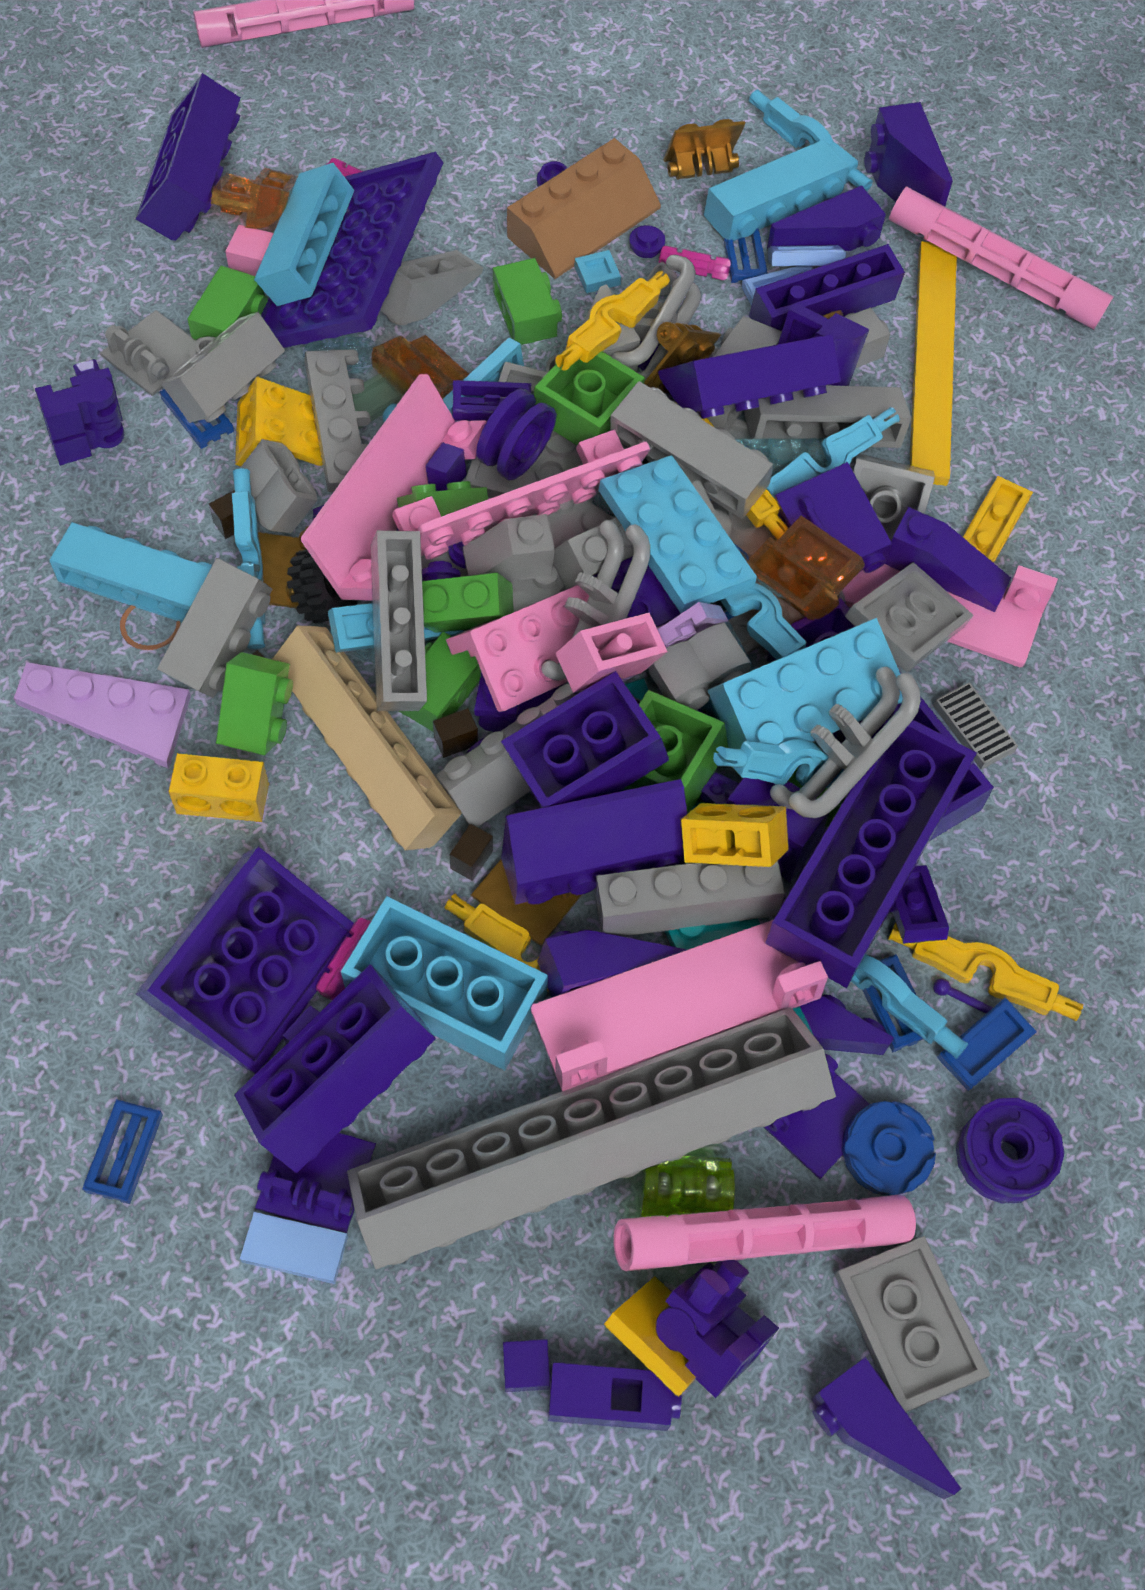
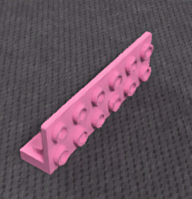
(600, 457)
(368, 494)
(997, 634)
(518, 645)
(671, 1004)

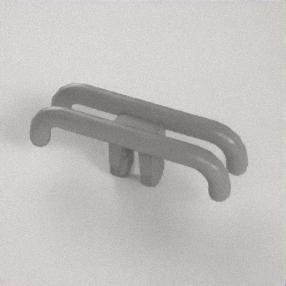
(664, 312)
(603, 602)
(858, 750)

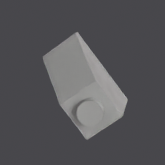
(514, 549)

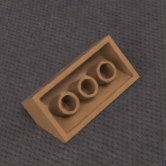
(582, 208)

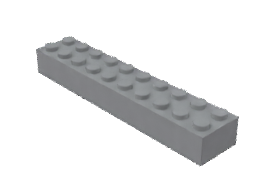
(588, 1136)

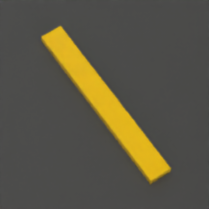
(933, 362)

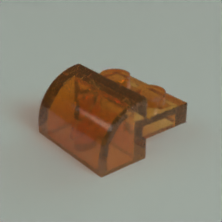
(260, 198)
(403, 361)
(806, 568)

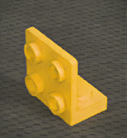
(278, 416)

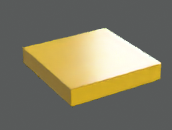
(636, 1328)

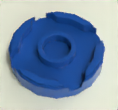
(889, 1148)

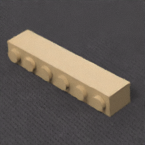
(367, 740)

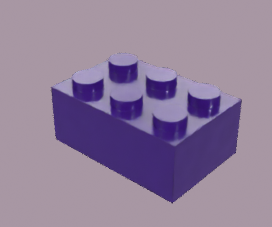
(587, 745)

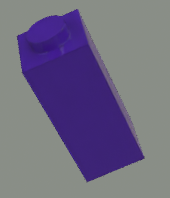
(611, 1397)

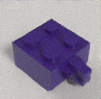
(802, 831)

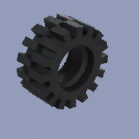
(312, 589)

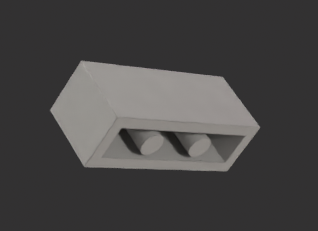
(224, 368)
(215, 627)

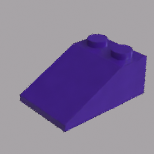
(907, 154)

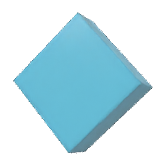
(597, 270)

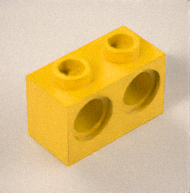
(219, 787)
(735, 834)

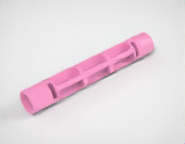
(275, 17)
(1000, 257)
(762, 1232)

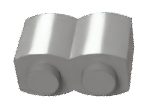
(278, 487)
(699, 665)

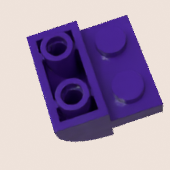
(847, 335)

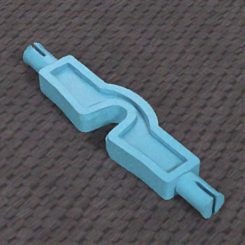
(799, 128)
(838, 450)
(248, 542)
(767, 625)
(774, 762)
(907, 1006)

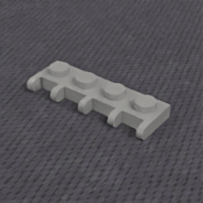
(335, 411)

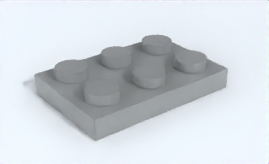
(912, 614)
(912, 1324)

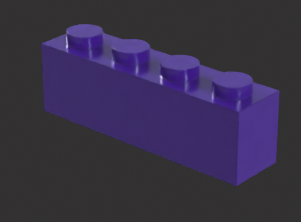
(843, 285)

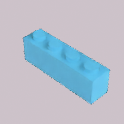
(775, 190)
(304, 235)
(128, 571)

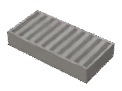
(975, 725)

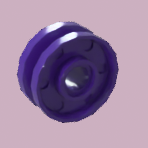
(516, 434)
(1028, 1131)

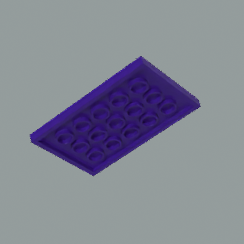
(363, 255)

